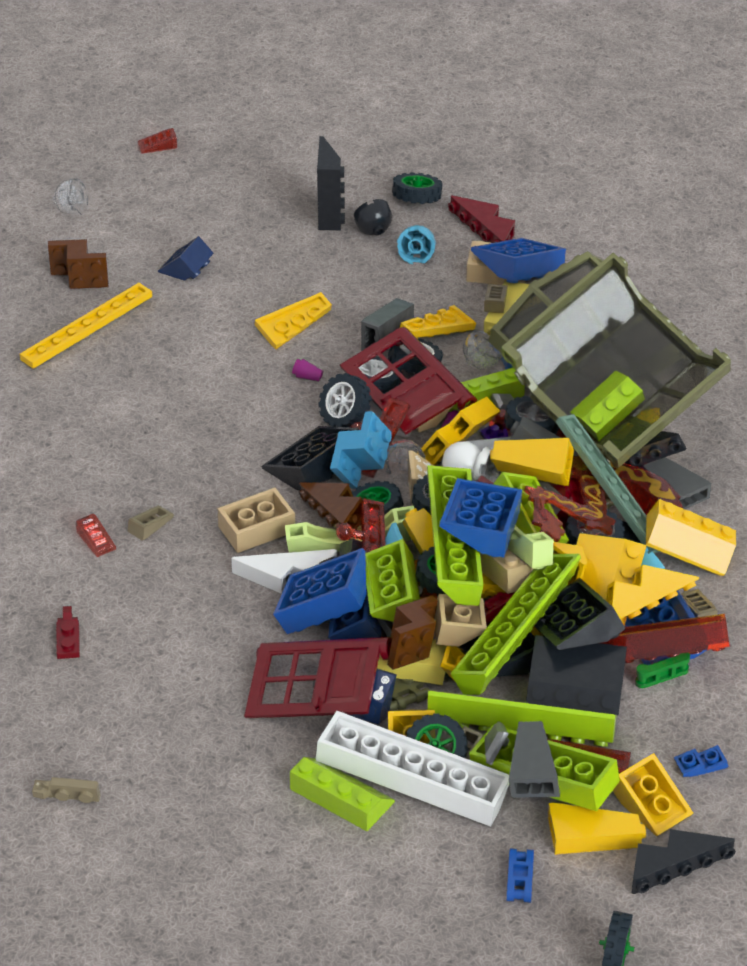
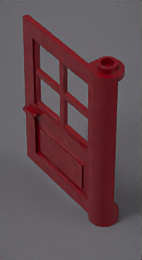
(426, 392)
(341, 683)

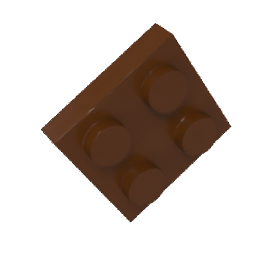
(73, 259)
(412, 632)

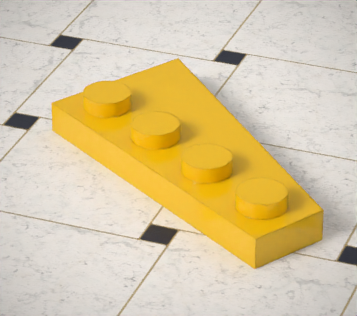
(291, 320)
(441, 323)

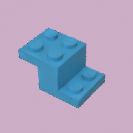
(361, 450)

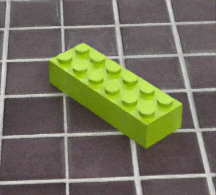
(582, 775)

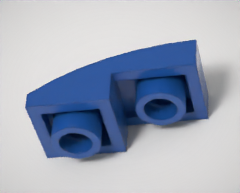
(694, 763)

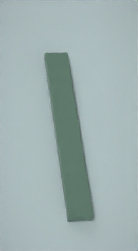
(605, 476)

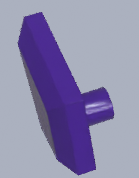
(493, 432)

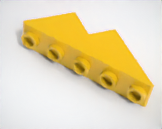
(459, 429)
(648, 587)

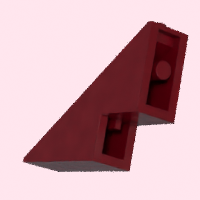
(483, 219)

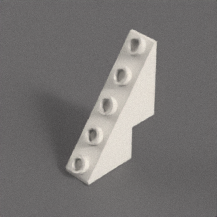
(274, 569)

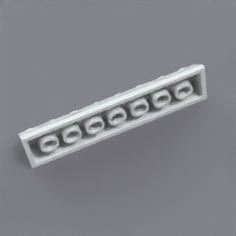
(412, 768)

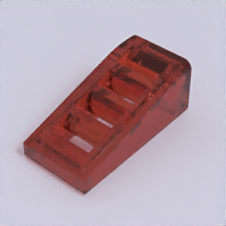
(158, 142)
(92, 524)

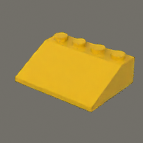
(609, 561)

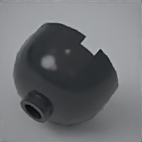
(373, 218)

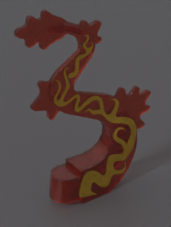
(642, 484)

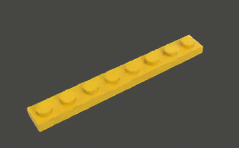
(85, 325)

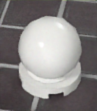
(468, 456)

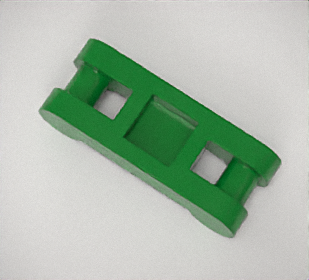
(662, 670)

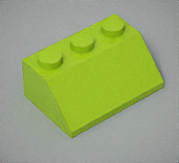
(608, 404)

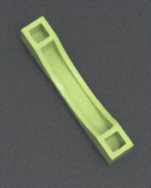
(309, 537)
(533, 548)

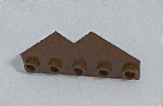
(333, 502)

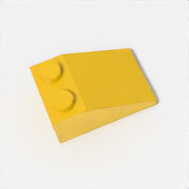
(652, 795)

